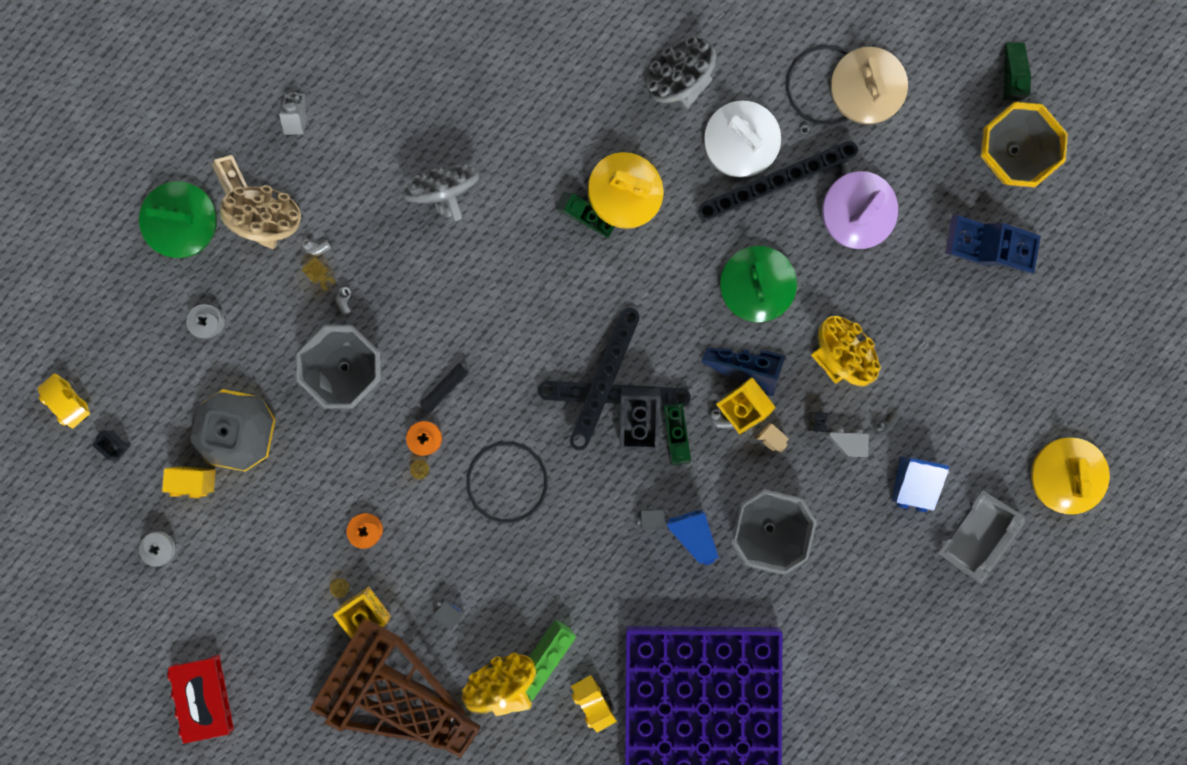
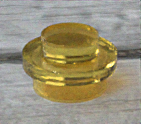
(419, 469)
(339, 587)

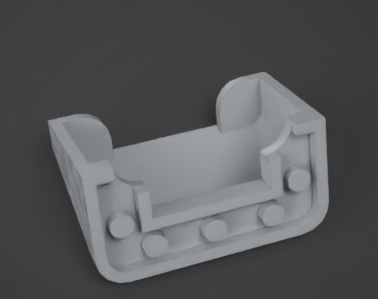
(982, 537)

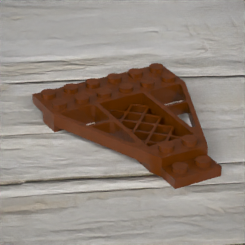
(356, 671)

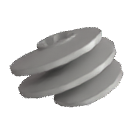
(215, 321)
(165, 552)

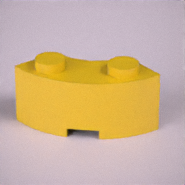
(63, 401)
(596, 708)

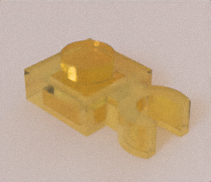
(317, 272)

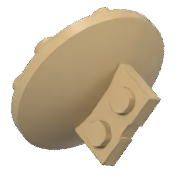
(869, 85)
(258, 216)

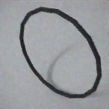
(788, 85)
(519, 446)

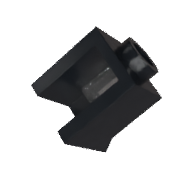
(110, 445)

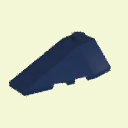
(763, 367)

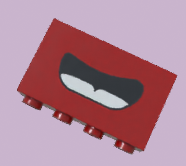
(200, 699)

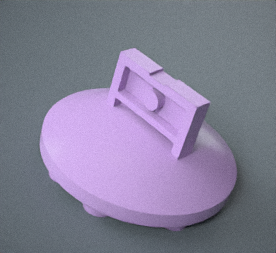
(860, 210)

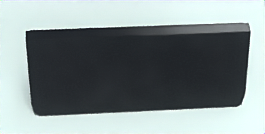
(444, 388)

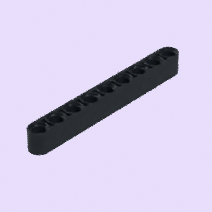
(785, 177)

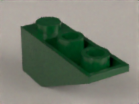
(583, 213)
(677, 435)

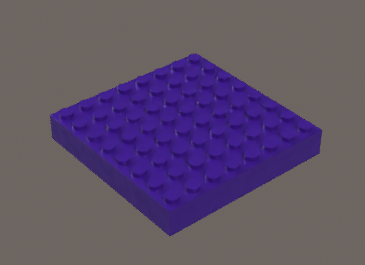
(703, 695)

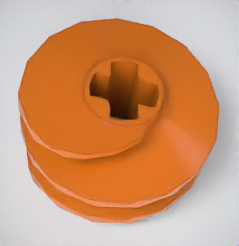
(428, 447)
(373, 526)

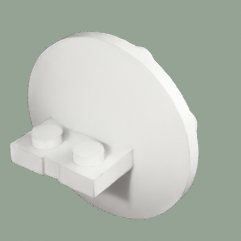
(742, 139)

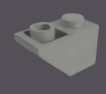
(293, 114)
(850, 444)

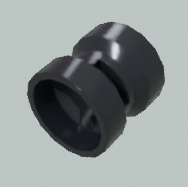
(817, 421)

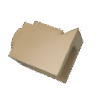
(773, 438)

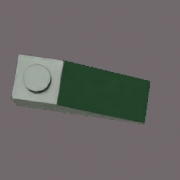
(1016, 72)

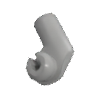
(315, 249)
(341, 300)
(718, 420)

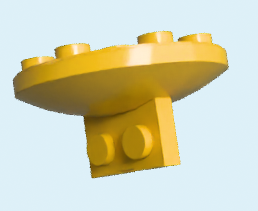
(625, 190)
(844, 354)
(1070, 475)
(500, 687)

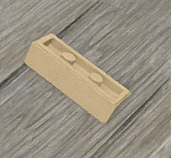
(228, 173)

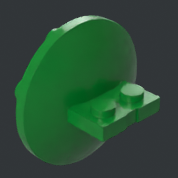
(178, 219)
(758, 284)

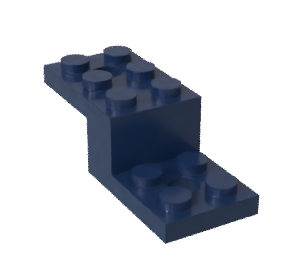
(993, 244)

